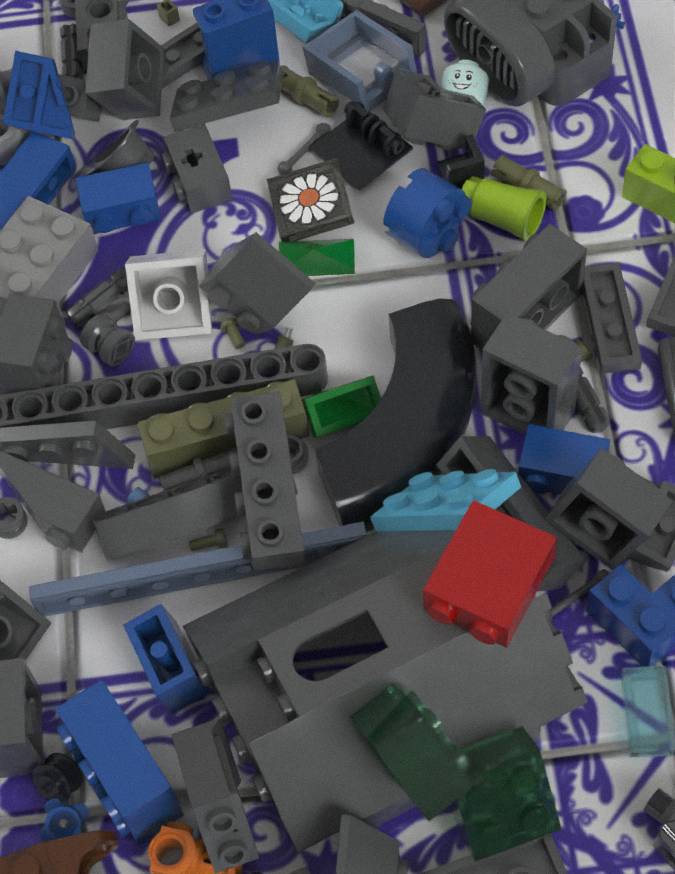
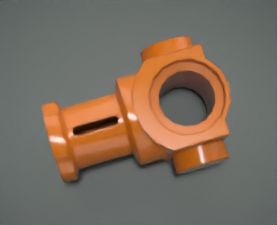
(195, 855)

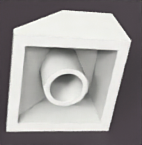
(168, 295)

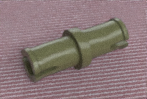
(308, 93)
(519, 176)

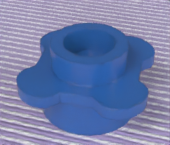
(55, 812)

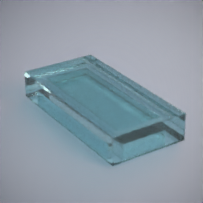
(648, 711)

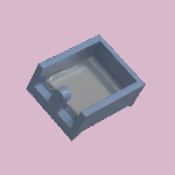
(359, 59)

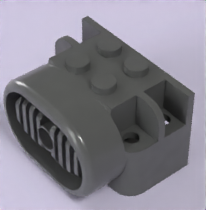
(534, 45)

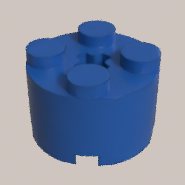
(426, 213)

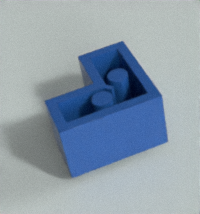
(634, 615)

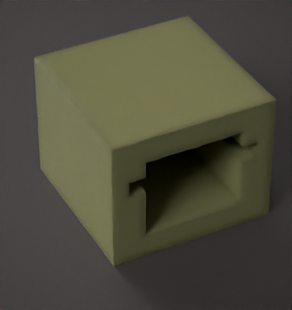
(168, 12)

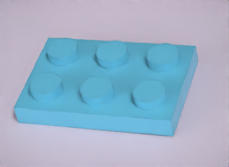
(443, 500)

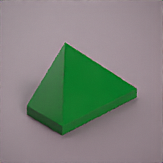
(321, 256)
(341, 406)

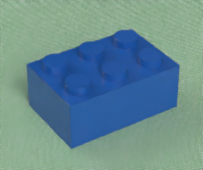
(117, 763)

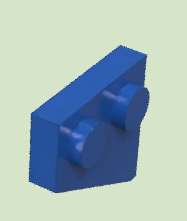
(37, 97)

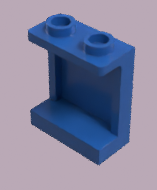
(236, 34)

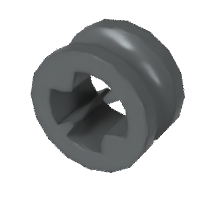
(20, 521)

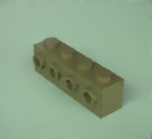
(201, 430)

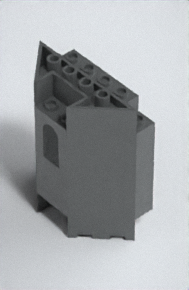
(301, 730)

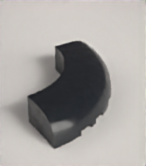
(415, 418)

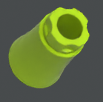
(506, 206)

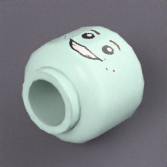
(467, 79)

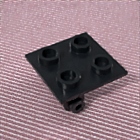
(362, 146)

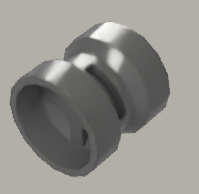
(109, 341)

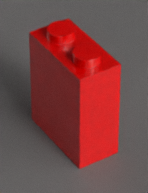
(489, 574)

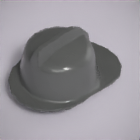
(124, 152)

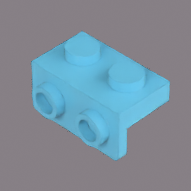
(307, 17)

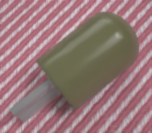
(283, 341)

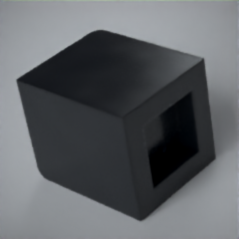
(464, 166)

